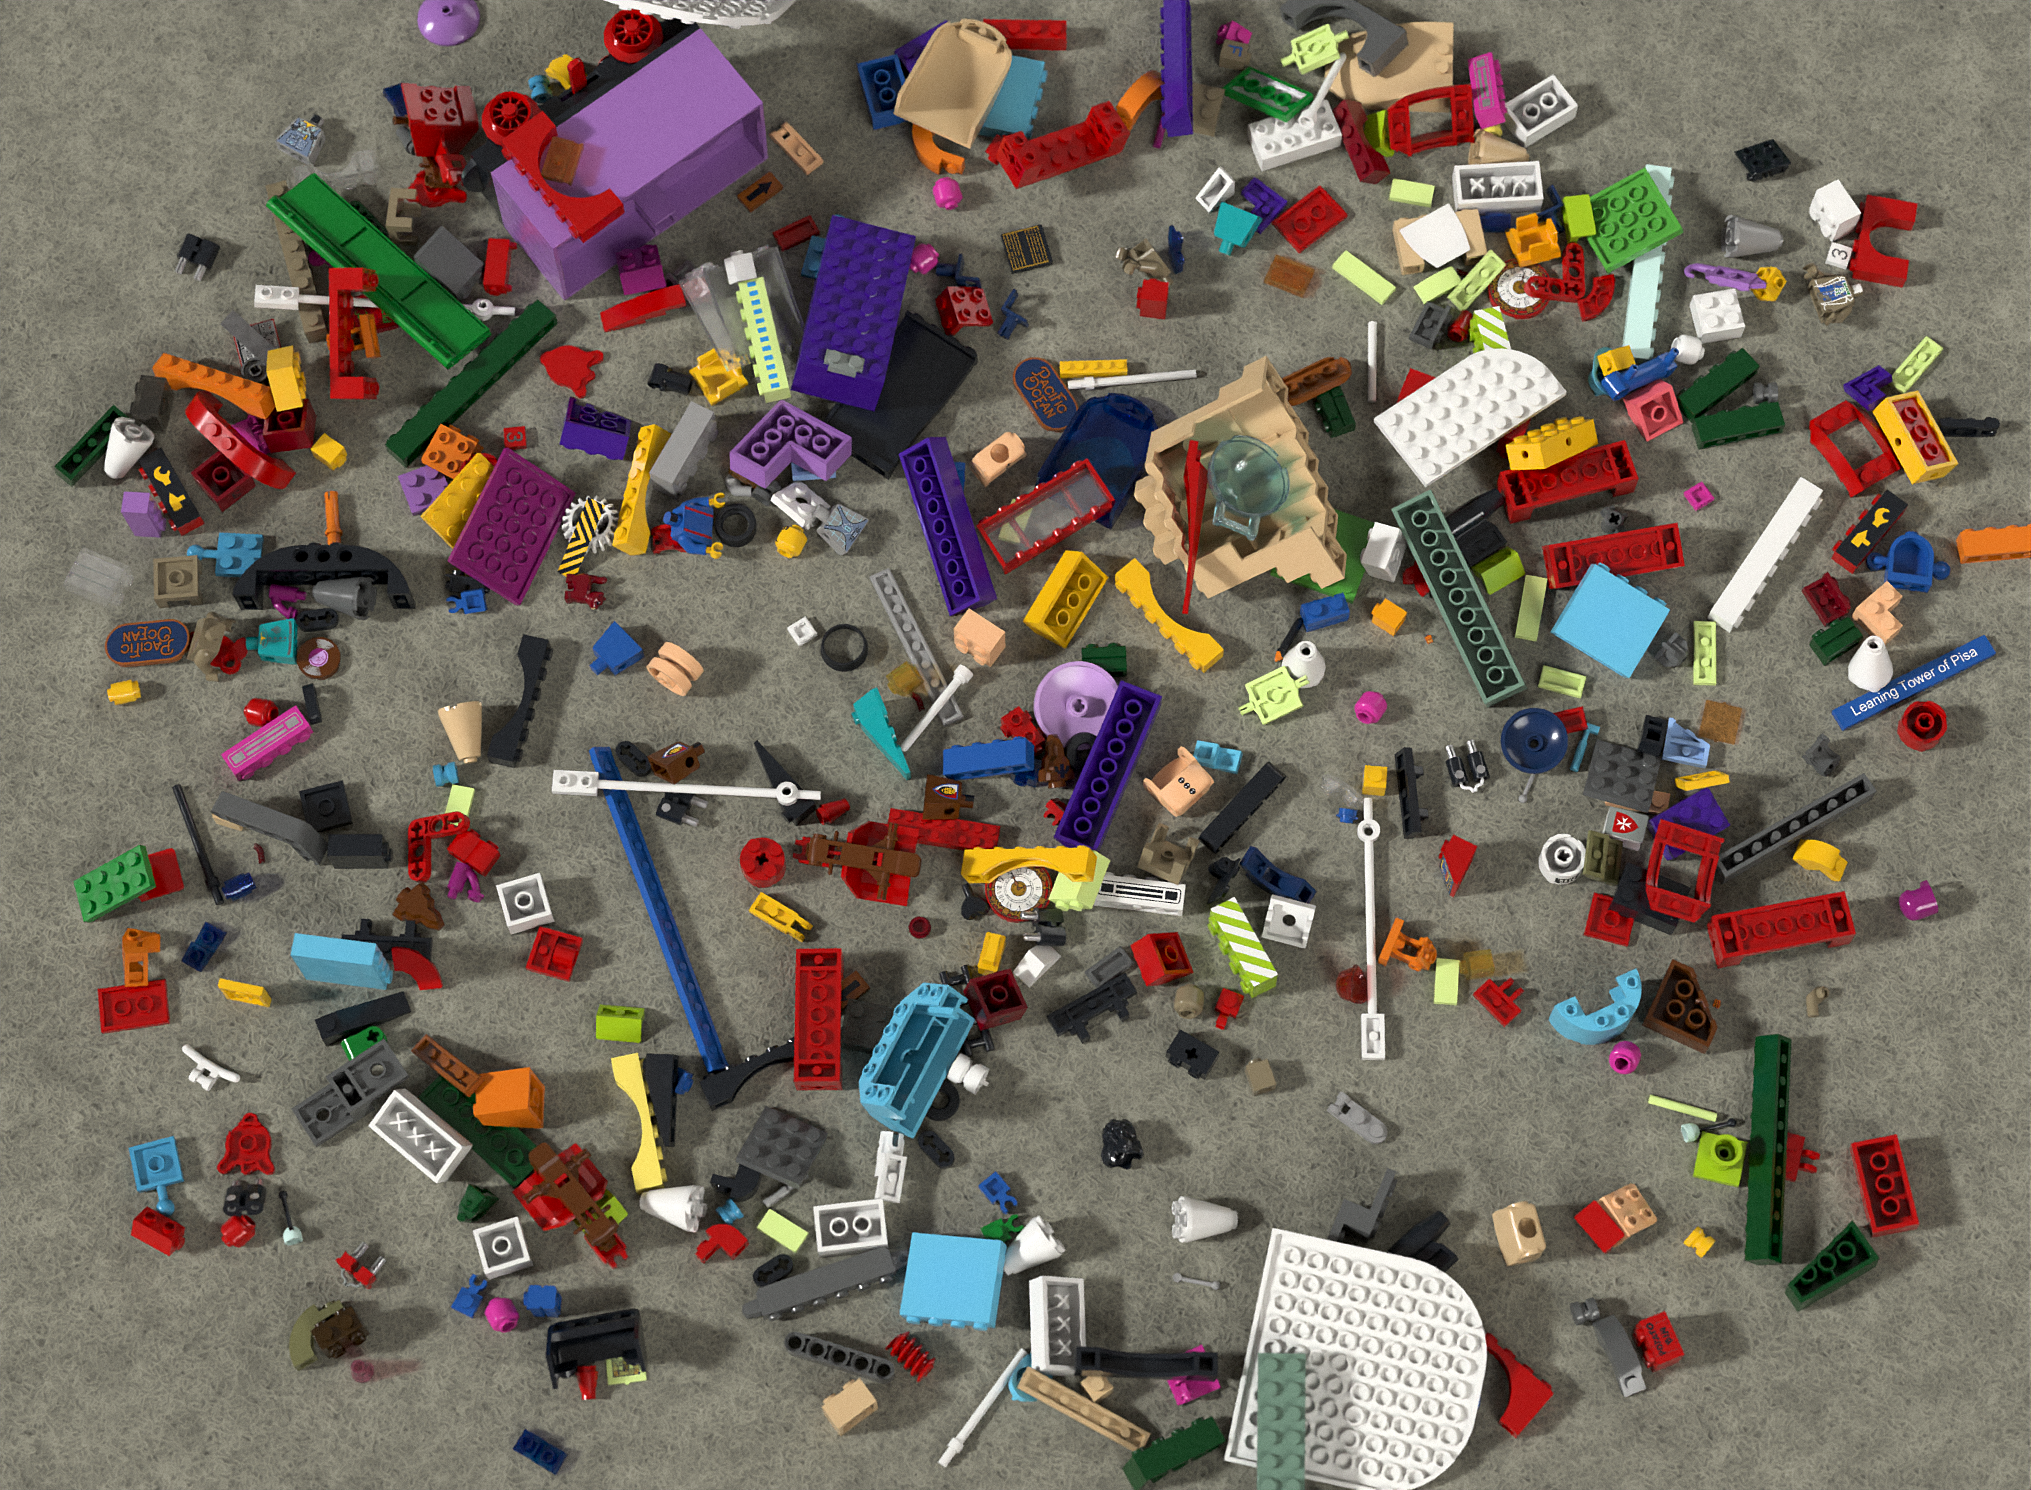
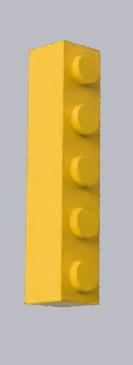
(1093, 368)

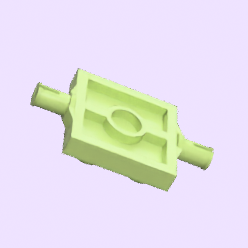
(1315, 49)
(1274, 695)

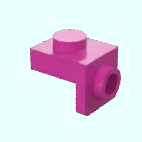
(1233, 32)

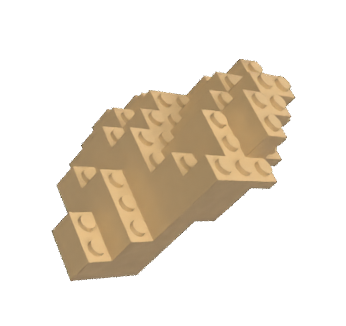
(1292, 539)

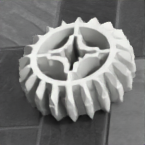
(598, 540)

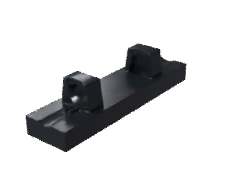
(1409, 805)

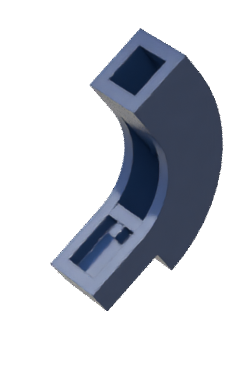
(1273, 879)

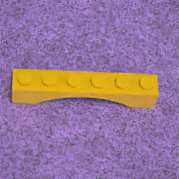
(632, 529)
(1197, 646)
(987, 864)

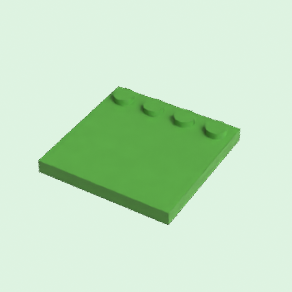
(1630, 220)
(1352, 537)

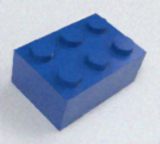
(880, 86)

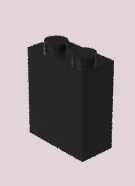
(359, 851)

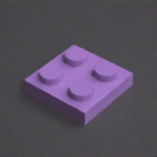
(422, 487)

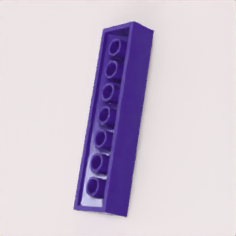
(1177, 68)
(947, 525)
(1108, 767)

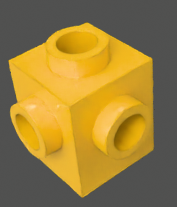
(1774, 284)

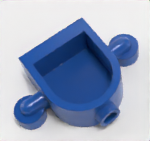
(1909, 563)

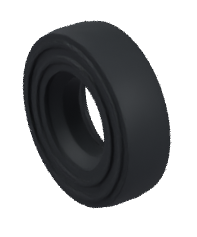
(1072, 746)
(951, 1107)

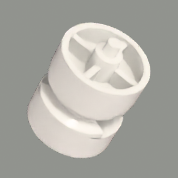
(964, 1071)

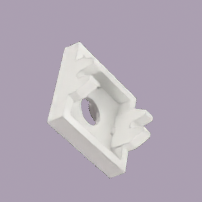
(803, 512)
(1278, 931)

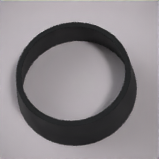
(844, 667)

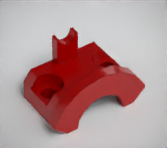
(663, 535)

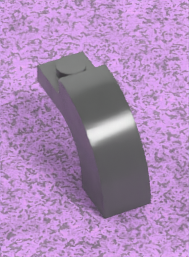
(1621, 1354)

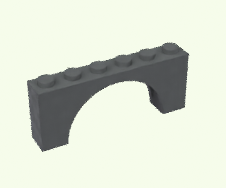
(1383, 37)

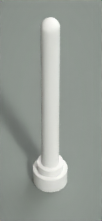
(1309, 117)
(961, 676)

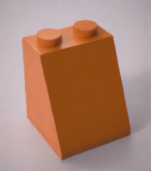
(510, 1099)

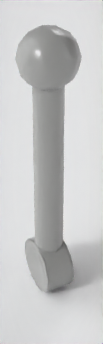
(1523, 798)
(1177, 1278)

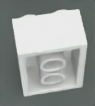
(1539, 111)
(850, 1227)

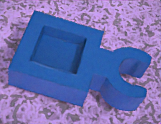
(470, 601)
(996, 1190)
(468, 1299)

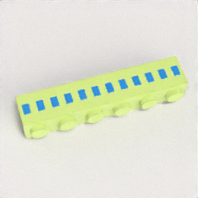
(764, 340)

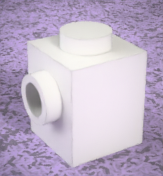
(740, 267)

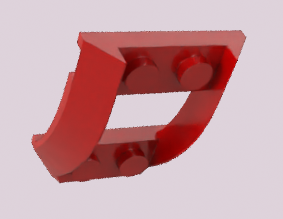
(1461, 113)
(1867, 474)
(1693, 842)

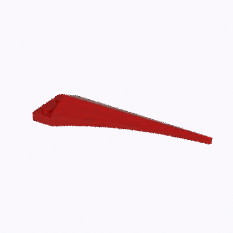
(1195, 488)

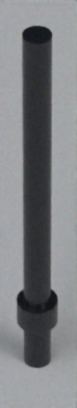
(212, 882)

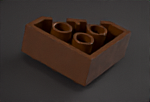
(1682, 1009)

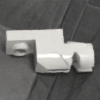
(890, 1167)

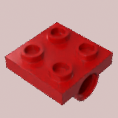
(554, 954)

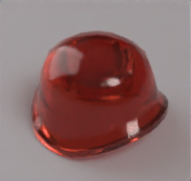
(1350, 979)

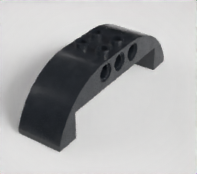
(318, 563)

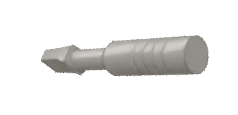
(778, 1195)

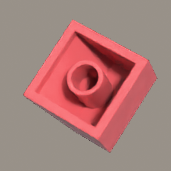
(1653, 409)

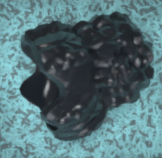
(1120, 1144)

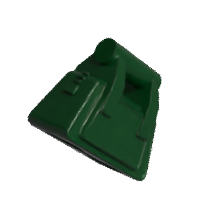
(475, 1203)

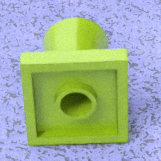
(1712, 1166)

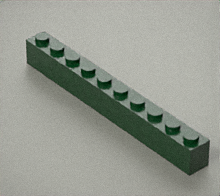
(471, 382)
(1768, 1150)

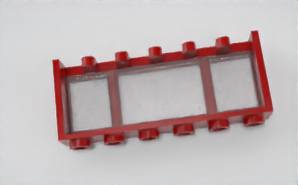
(1045, 515)

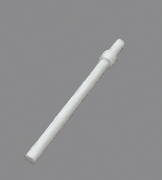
(1090, 382)
(956, 1444)

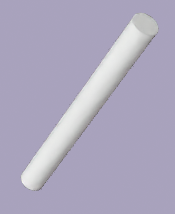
(1372, 361)

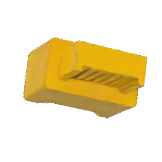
(991, 953)

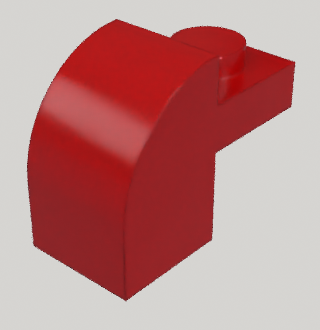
(723, 1237)

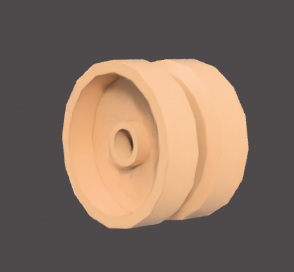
(675, 668)

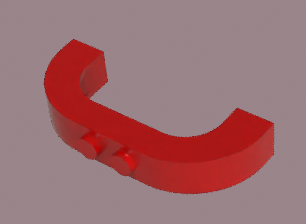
(204, 416)

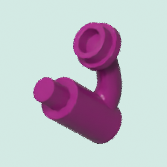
(286, 593)
(458, 879)

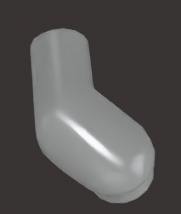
(736, 487)

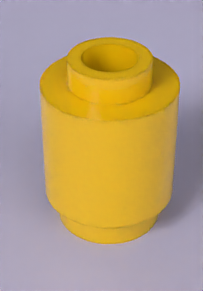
(124, 692)

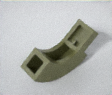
(301, 1339)

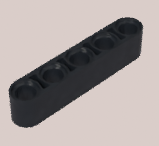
(1241, 806)

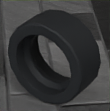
(735, 509)

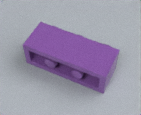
(142, 514)

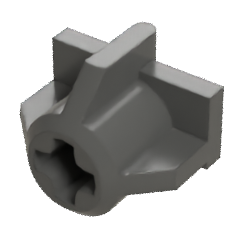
(1612, 520)
(1673, 651)

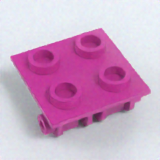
(252, 431)
(1189, 1390)

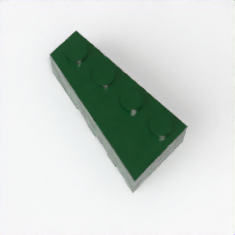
(1835, 1266)
(1173, 1452)

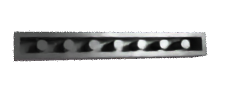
(1794, 827)

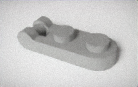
(1358, 1119)

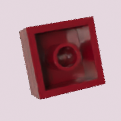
(290, 428)
(222, 481)
(995, 999)

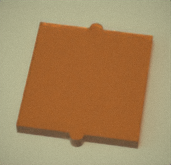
(1720, 722)

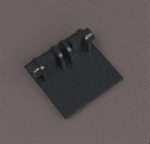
(1763, 159)
(1224, 870)

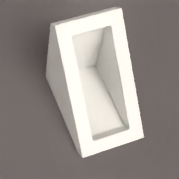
(1217, 190)
(1035, 964)

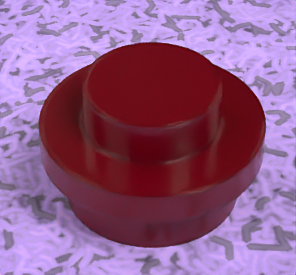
(919, 927)

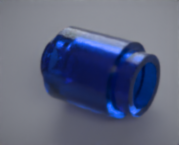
(1496, 221)
(238, 886)

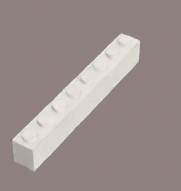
(1765, 554)

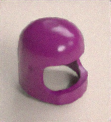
(1918, 903)

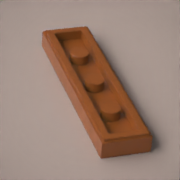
(447, 1065)

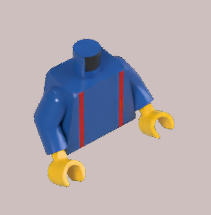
(693, 525)

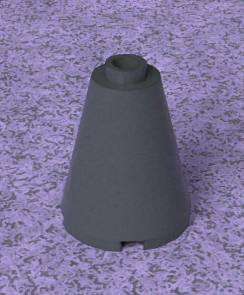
(347, 595)

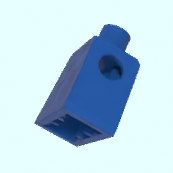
(615, 651)

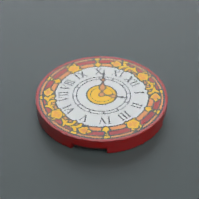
(1509, 294)
(1018, 892)

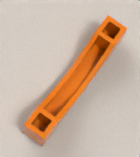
(248, 395)

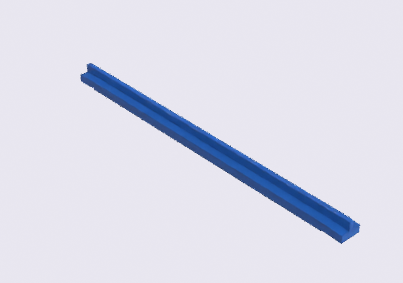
(660, 913)

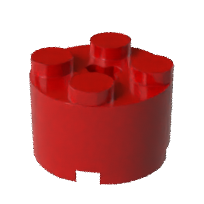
(1921, 737)
(754, 853)

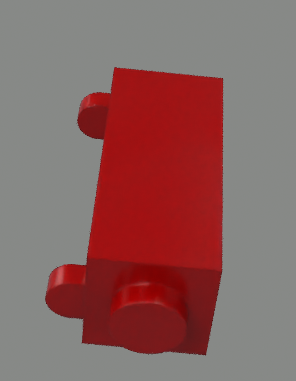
(498, 266)

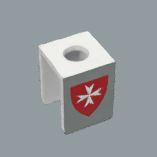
(1626, 827)

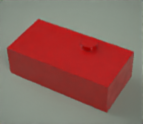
(1884, 1186)

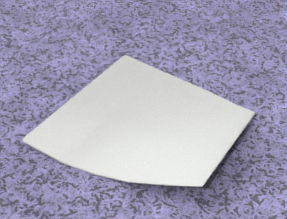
(1437, 236)

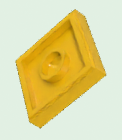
(1701, 780)
(244, 992)

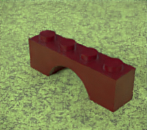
(1367, 162)

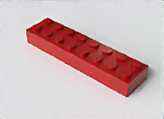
(948, 833)

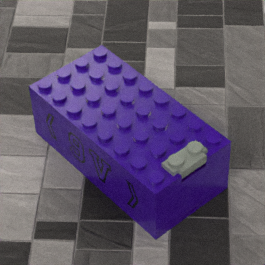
(853, 313)

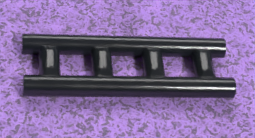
(986, 1039)

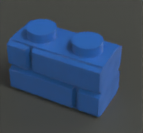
(1324, 612)
(543, 1301)

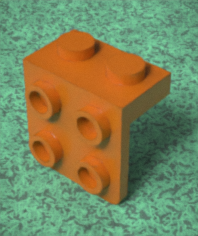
(449, 450)

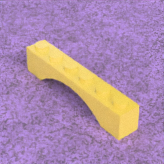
(646, 1168)

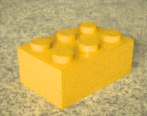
(285, 378)

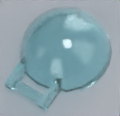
(1246, 483)

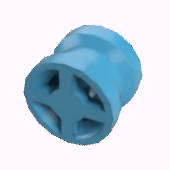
(729, 1212)

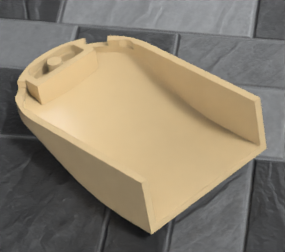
(1418, 67)
(956, 80)

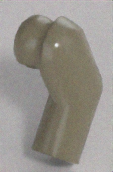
(1814, 998)

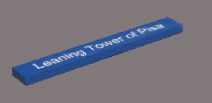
(1913, 682)

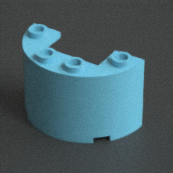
(1605, 1023)

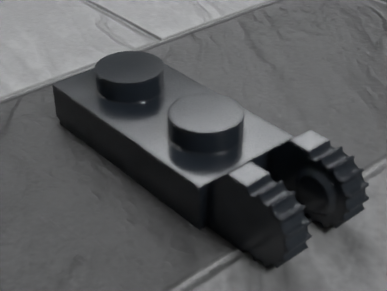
(1968, 427)

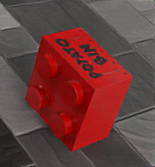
(1657, 1342)

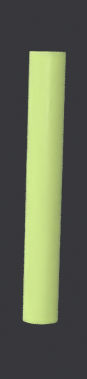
(1683, 1108)

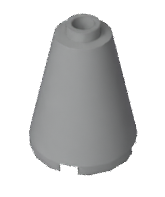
(1748, 237)

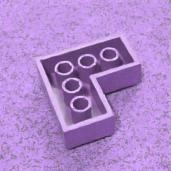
(787, 437)

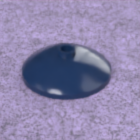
(1538, 726)

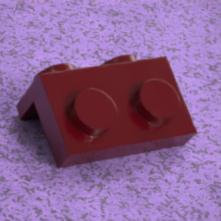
(1827, 599)

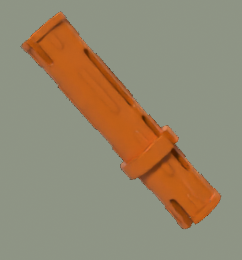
(333, 529)

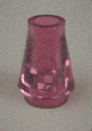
(365, 1373)

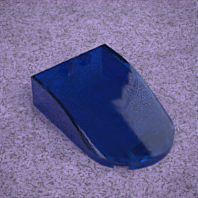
(1114, 438)

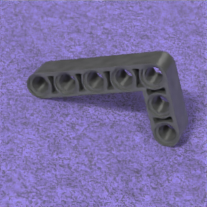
(295, 832)

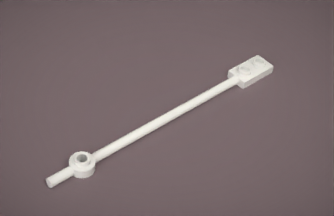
(289, 298)
(588, 784)
(1372, 1023)

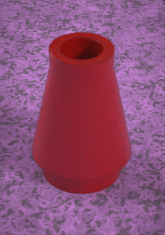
(1459, 328)
(829, 812)
(587, 1381)

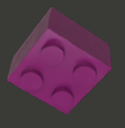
(640, 269)

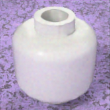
(1689, 349)

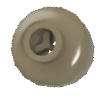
(1189, 1001)

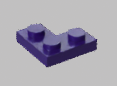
(1266, 202)
(1866, 387)

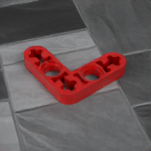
(1565, 284)
(427, 833)

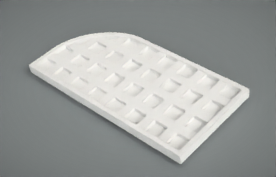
(1467, 410)

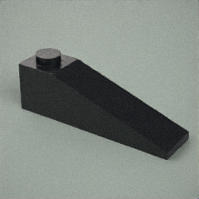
(776, 775)
(359, 1017)
(662, 1081)

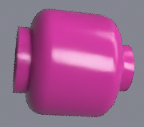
(947, 193)
(923, 258)
(1370, 707)
(1624, 1057)
(502, 1314)

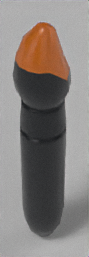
(1281, 651)

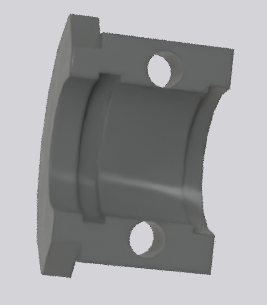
(1821, 756)

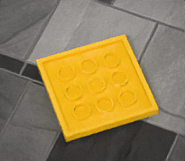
(455, 504)

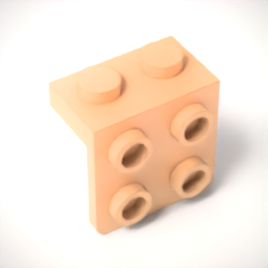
(1628, 1210)

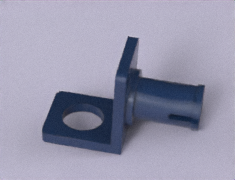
(1552, 212)
(956, 271)
(1012, 318)

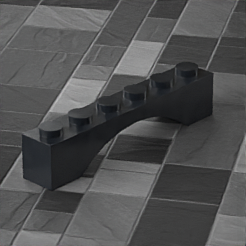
(507, 743)
(723, 1087)
(1119, 1364)

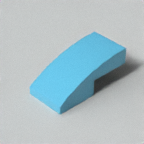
(1218, 758)

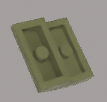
(1602, 858)

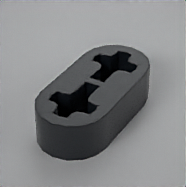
(318, 625)
(312, 704)
(630, 762)
(940, 1146)
(770, 1266)

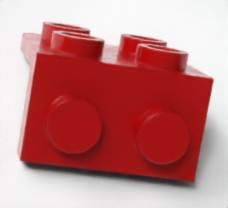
(963, 308)
(165, 873)

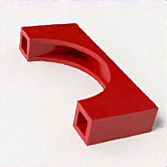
(583, 215)
(1526, 1392)

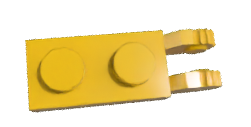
(778, 916)

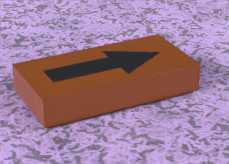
(760, 192)
(853, 988)

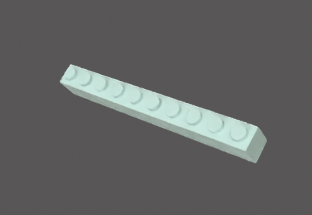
(1644, 283)

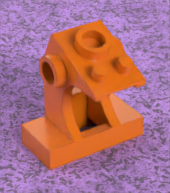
(368, 337)
(1395, 943)
(135, 948)

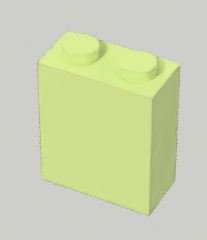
(1079, 894)

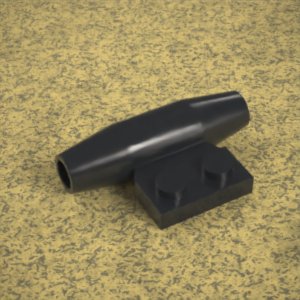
(1472, 530)
(1421, 1243)

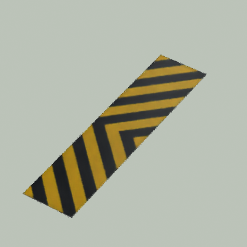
(581, 537)

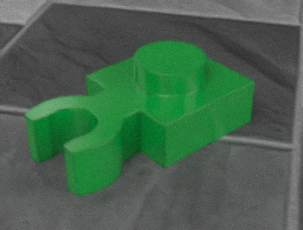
(1000, 1231)

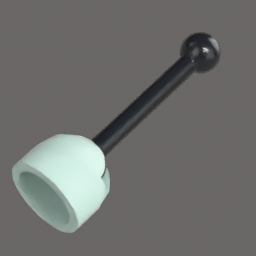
(1691, 1131)
(292, 1234)

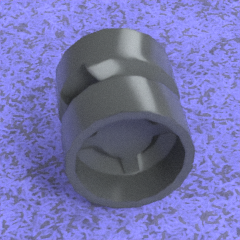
(255, 370)

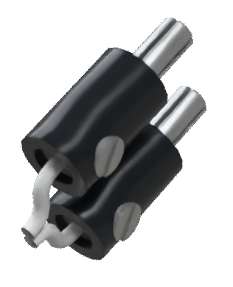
(1457, 771)

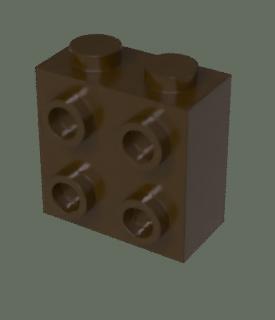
(340, 1332)

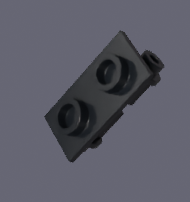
(459, 580)

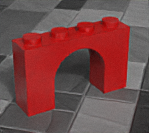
(1868, 263)

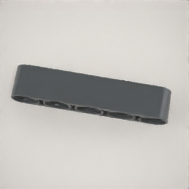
(831, 1350)

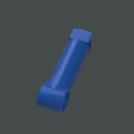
(1621, 383)

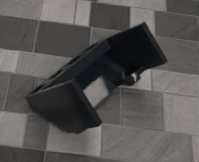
(595, 1340)

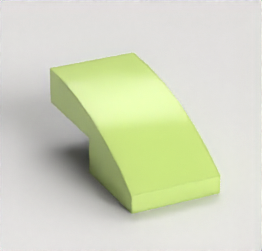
(1438, 284)

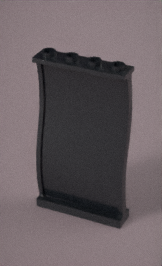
(918, 383)

